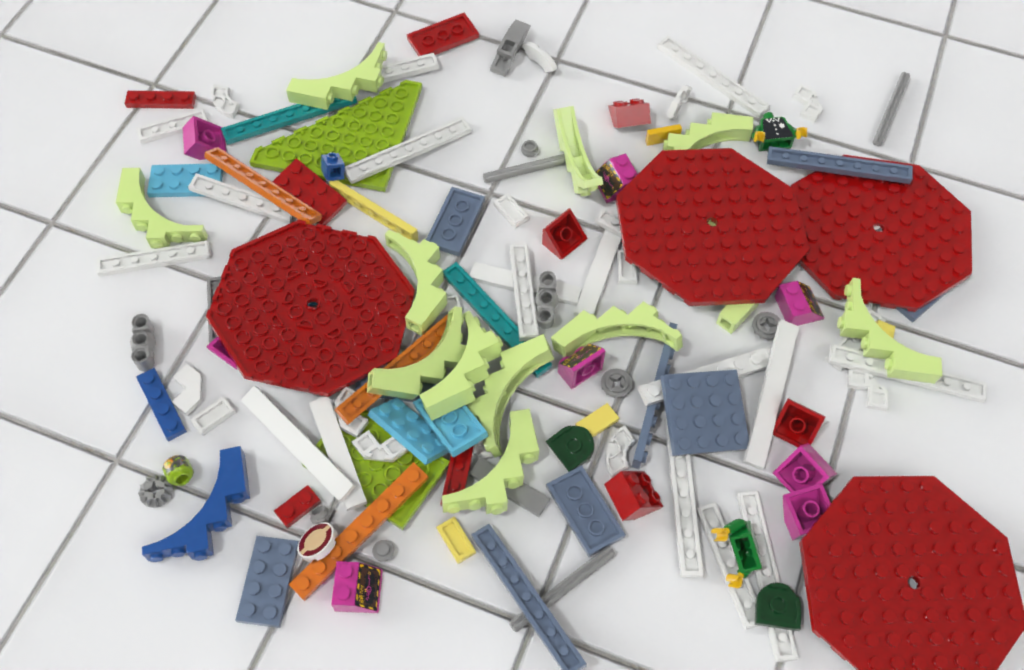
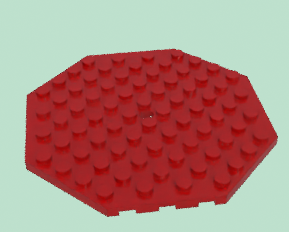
(735, 262)
(909, 263)
(319, 350)
(900, 528)

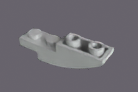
(509, 47)

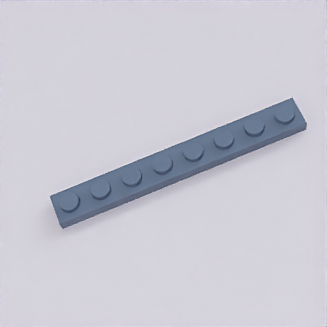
(840, 165)
(650, 419)
(528, 600)

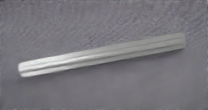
(891, 109)
(524, 168)
(568, 584)

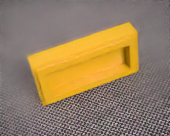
(658, 135)

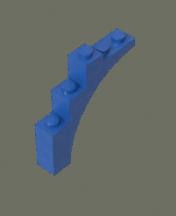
(215, 515)

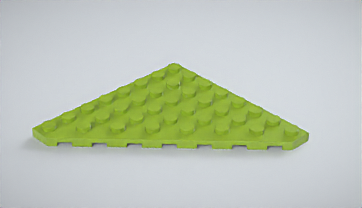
(352, 133)

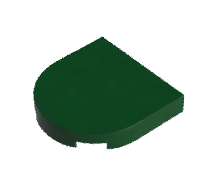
(572, 446)
(778, 607)

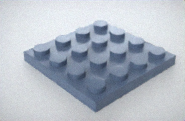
(704, 412)

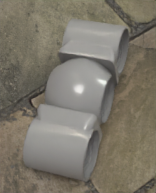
(546, 291)
(143, 350)

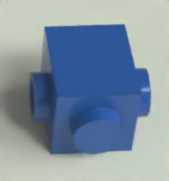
(332, 166)

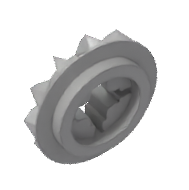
(759, 322)
(615, 375)
(161, 497)

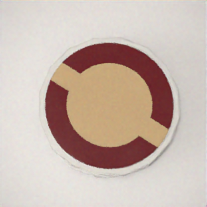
(317, 542)

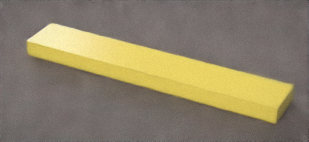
(375, 211)

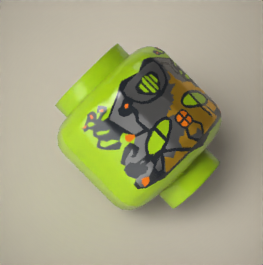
(178, 470)

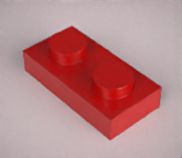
(297, 506)

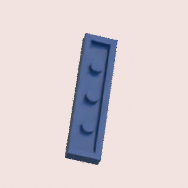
(161, 404)

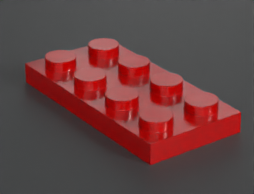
(443, 35)
(311, 190)

